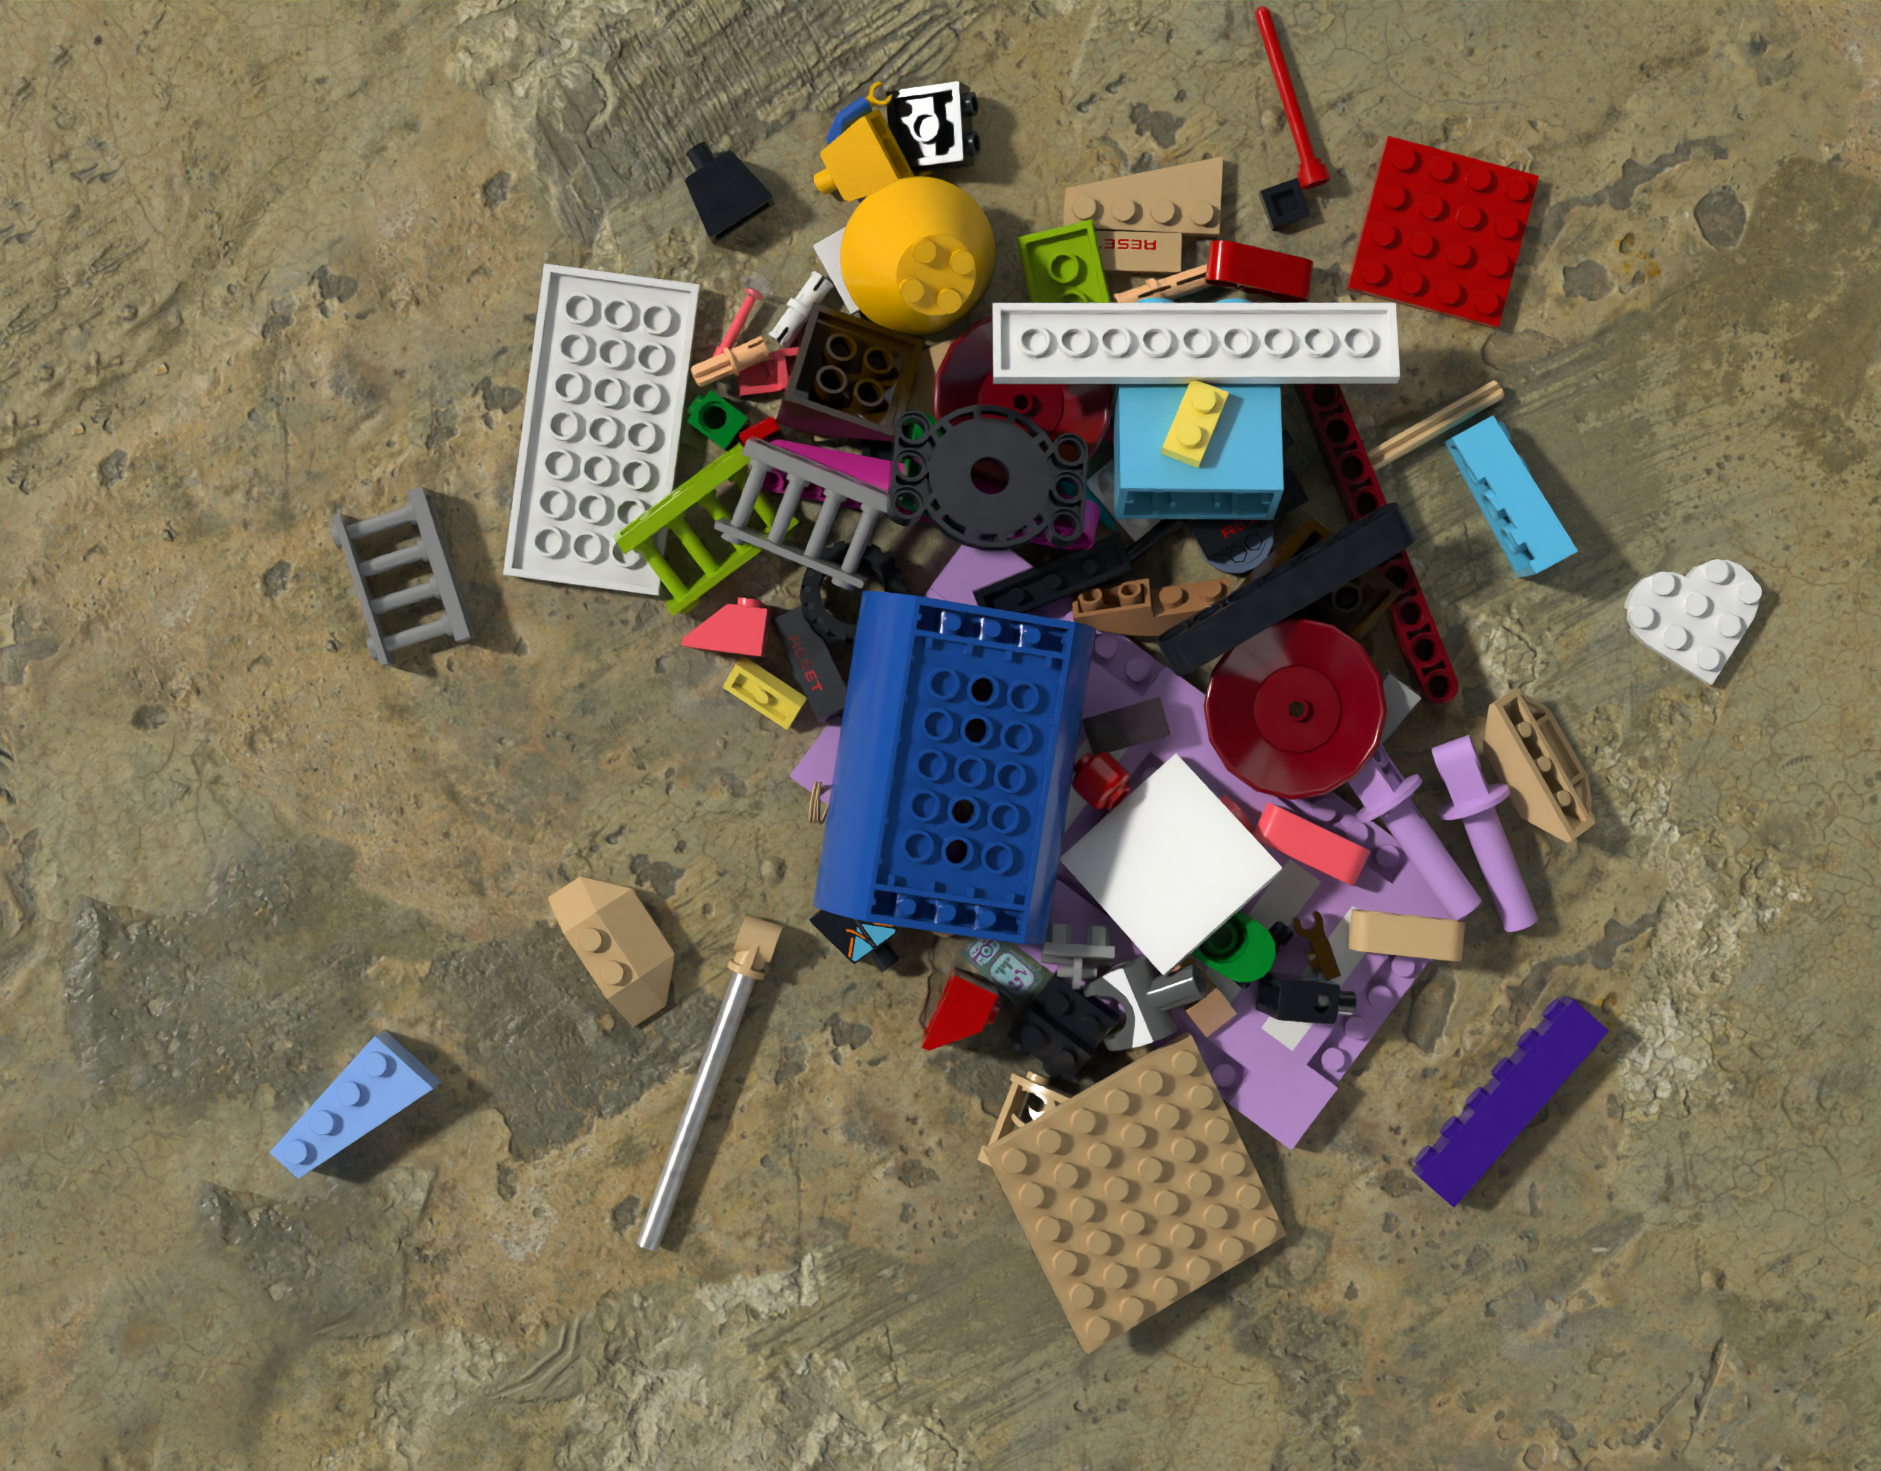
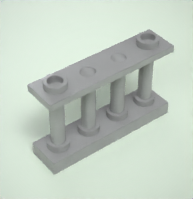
(800, 474)
(430, 548)

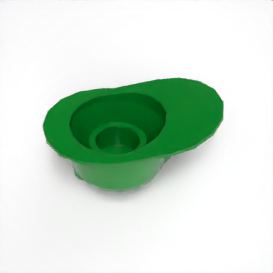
(1239, 949)

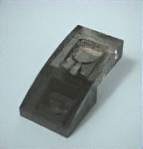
(1126, 726)

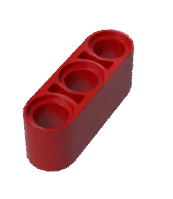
(1259, 271)

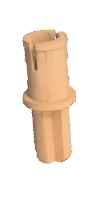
(730, 362)

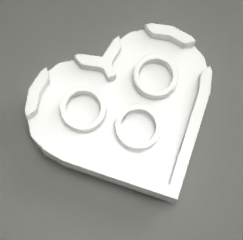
(1694, 616)

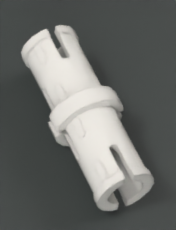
(800, 309)

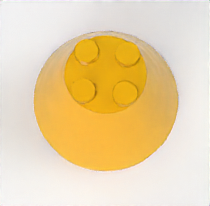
(917, 255)

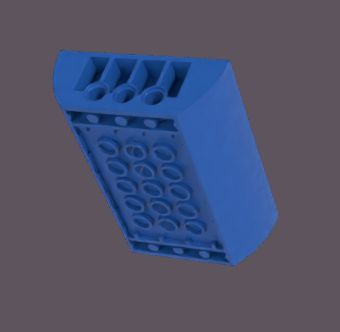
(910, 761)

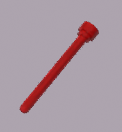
(1311, 170)

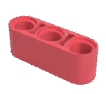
(1311, 844)

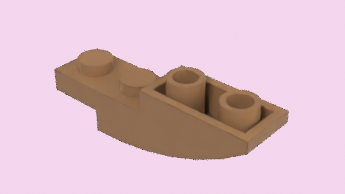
(1144, 611)

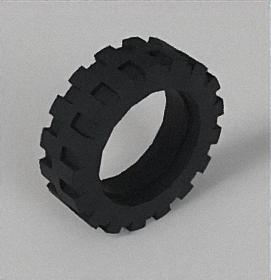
(810, 595)

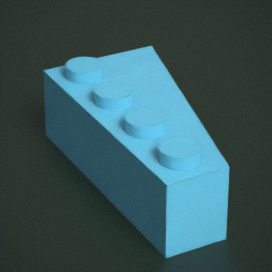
(1509, 498)

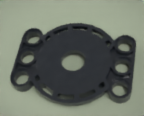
(980, 517)

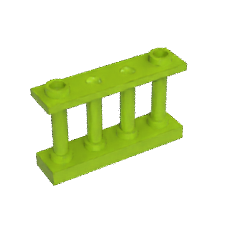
(669, 513)

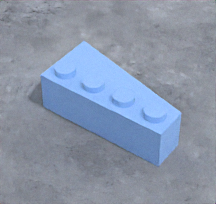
(363, 1096)

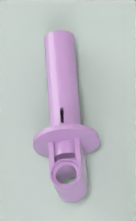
(1389, 796)
(1475, 805)

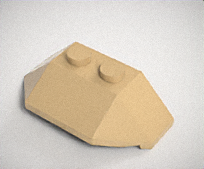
(1538, 766)
(617, 944)

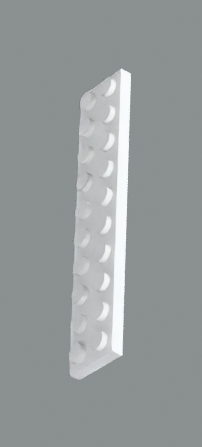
(1195, 343)

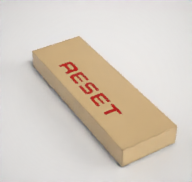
(1140, 252)

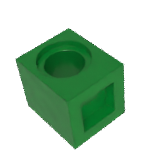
(728, 434)

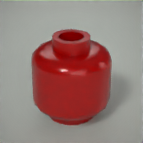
(1101, 780)

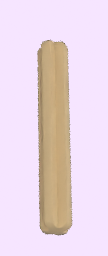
(1435, 425)

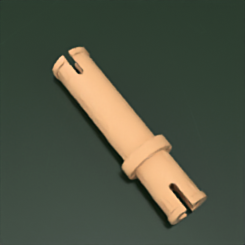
(1171, 287)

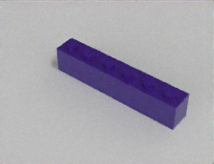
(1509, 1099)

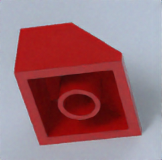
(961, 1010)

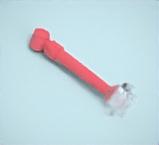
(756, 288)

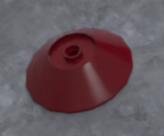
(967, 380)
(1252, 701)

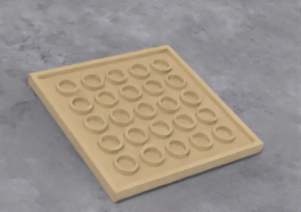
(1135, 1192)

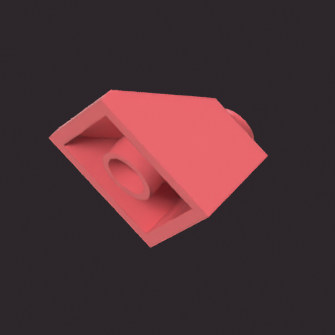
(734, 630)

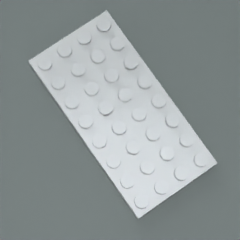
(599, 425)

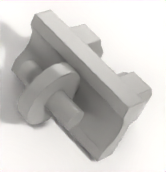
(1094, 953)

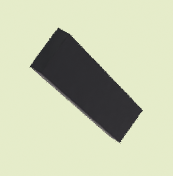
(1057, 577)

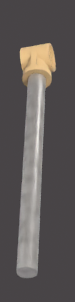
(754, 948)

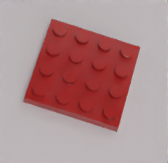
(1442, 232)

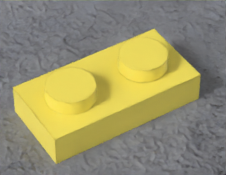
(1194, 423)
(764, 692)

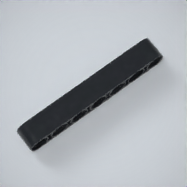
(1286, 589)

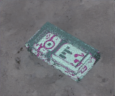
(1003, 967)

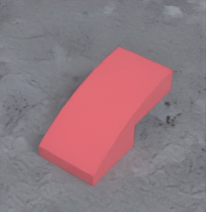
(767, 376)

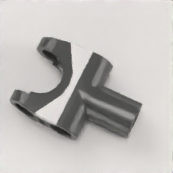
(1146, 999)

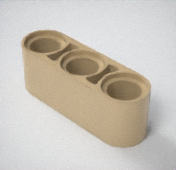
(1406, 935)

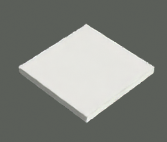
(1171, 864)

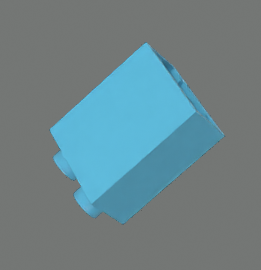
(1238, 471)

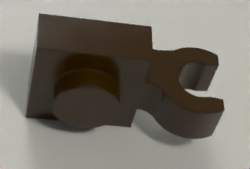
(1320, 956)

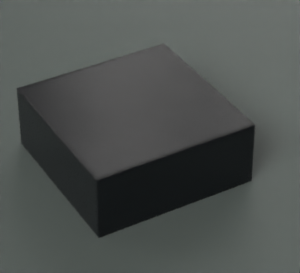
(1284, 204)

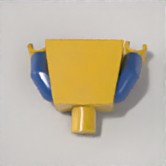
(861, 152)

